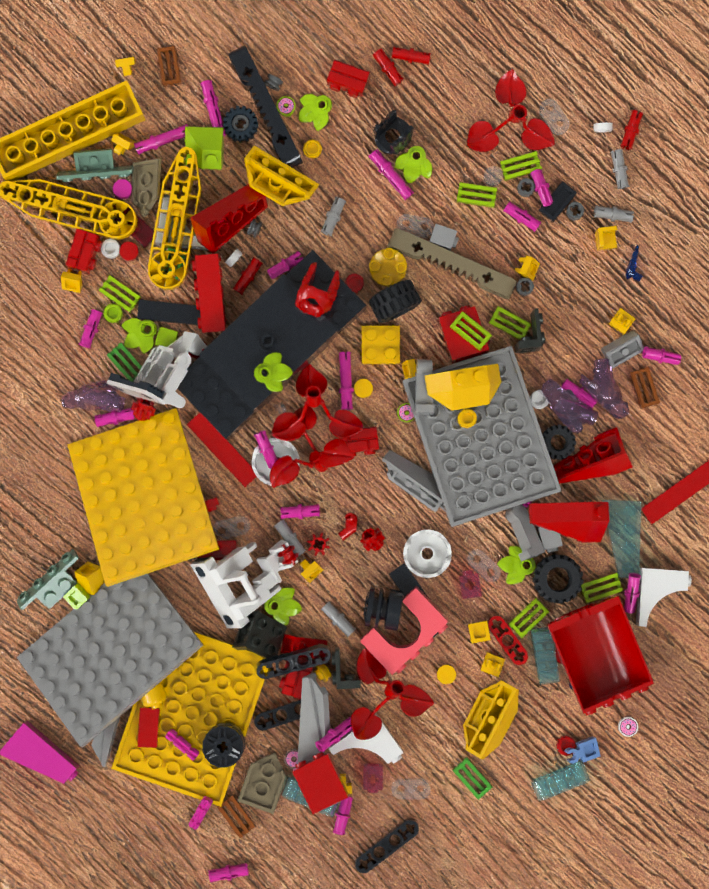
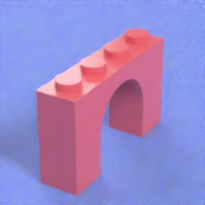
(395, 656)

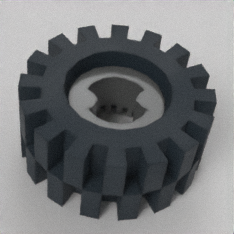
(249, 129)

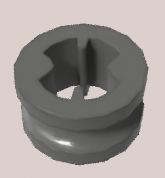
(273, 82)
(527, 182)
(570, 214)
(254, 228)
(530, 287)

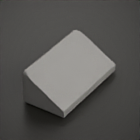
(623, 348)

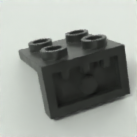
(534, 343)
(260, 635)
(349, 681)

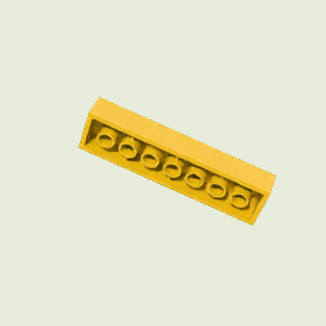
(69, 131)

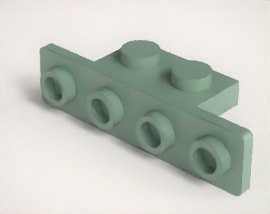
(93, 164)
(52, 585)

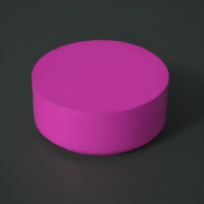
(122, 189)

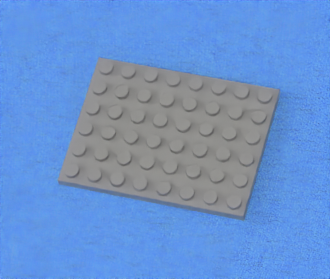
(496, 460)
(109, 654)

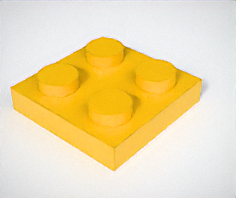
(380, 345)

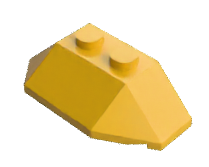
(277, 179)
(464, 386)
(490, 718)

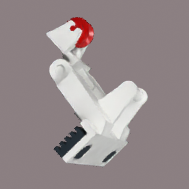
(160, 358)
(216, 576)

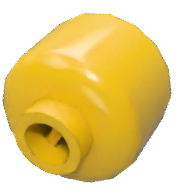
(154, 697)

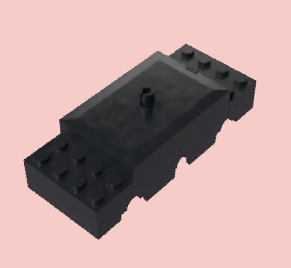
(223, 376)

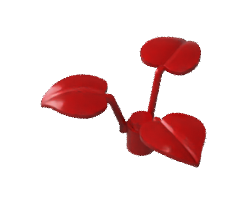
(513, 91)
(312, 385)
(334, 454)
(413, 699)

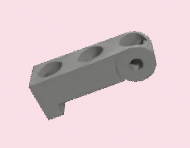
(423, 402)
(525, 532)

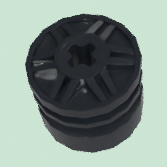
(383, 608)
(234, 740)

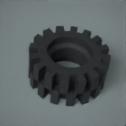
(569, 441)

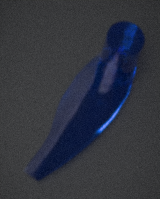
(632, 266)

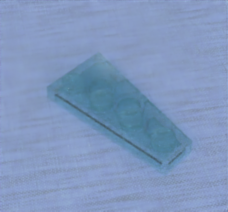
(625, 535)

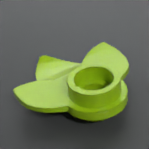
(313, 113)
(414, 167)
(137, 336)
(275, 372)
(514, 566)
(285, 605)

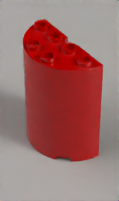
(600, 654)

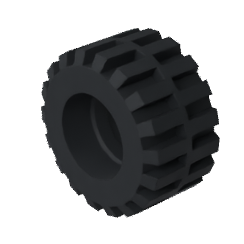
(395, 301)
(574, 574)

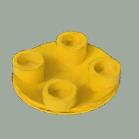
(388, 267)

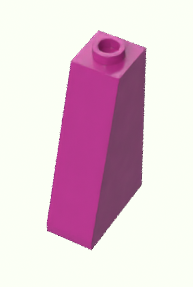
(39, 753)

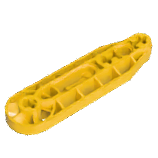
(58, 204)
(176, 208)

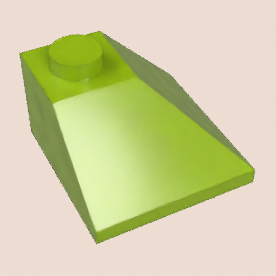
(207, 144)

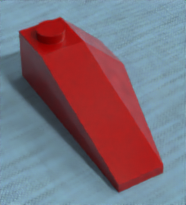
(599, 459)
(576, 520)

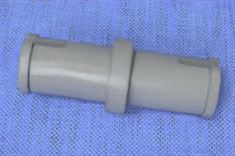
(619, 169)
(613, 214)
(333, 216)
(289, 537)
(338, 619)

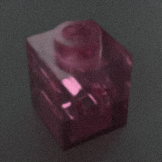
(465, 591)
(372, 768)

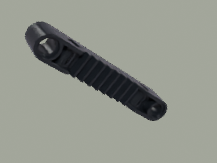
(242, 64)

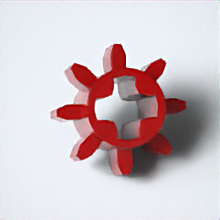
(143, 409)
(372, 539)
(317, 549)

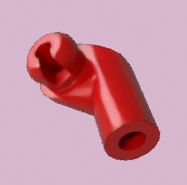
(350, 526)

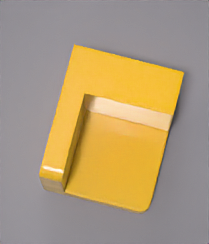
(606, 238)
(90, 577)

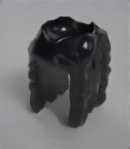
(392, 122)

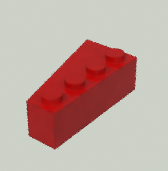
(227, 217)
(210, 292)

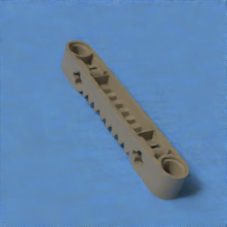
(498, 285)

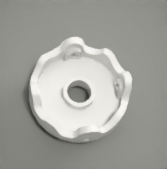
(281, 449)
(427, 567)

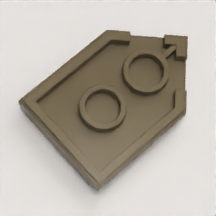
(146, 184)
(263, 784)

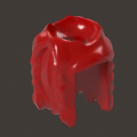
(324, 298)

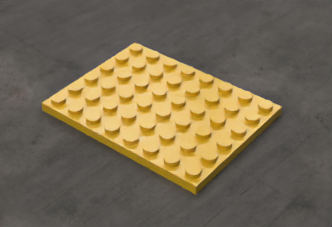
(142, 497)
(203, 691)

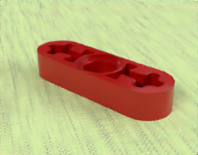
(511, 655)

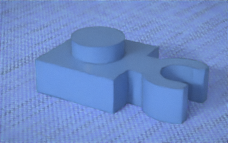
(586, 750)

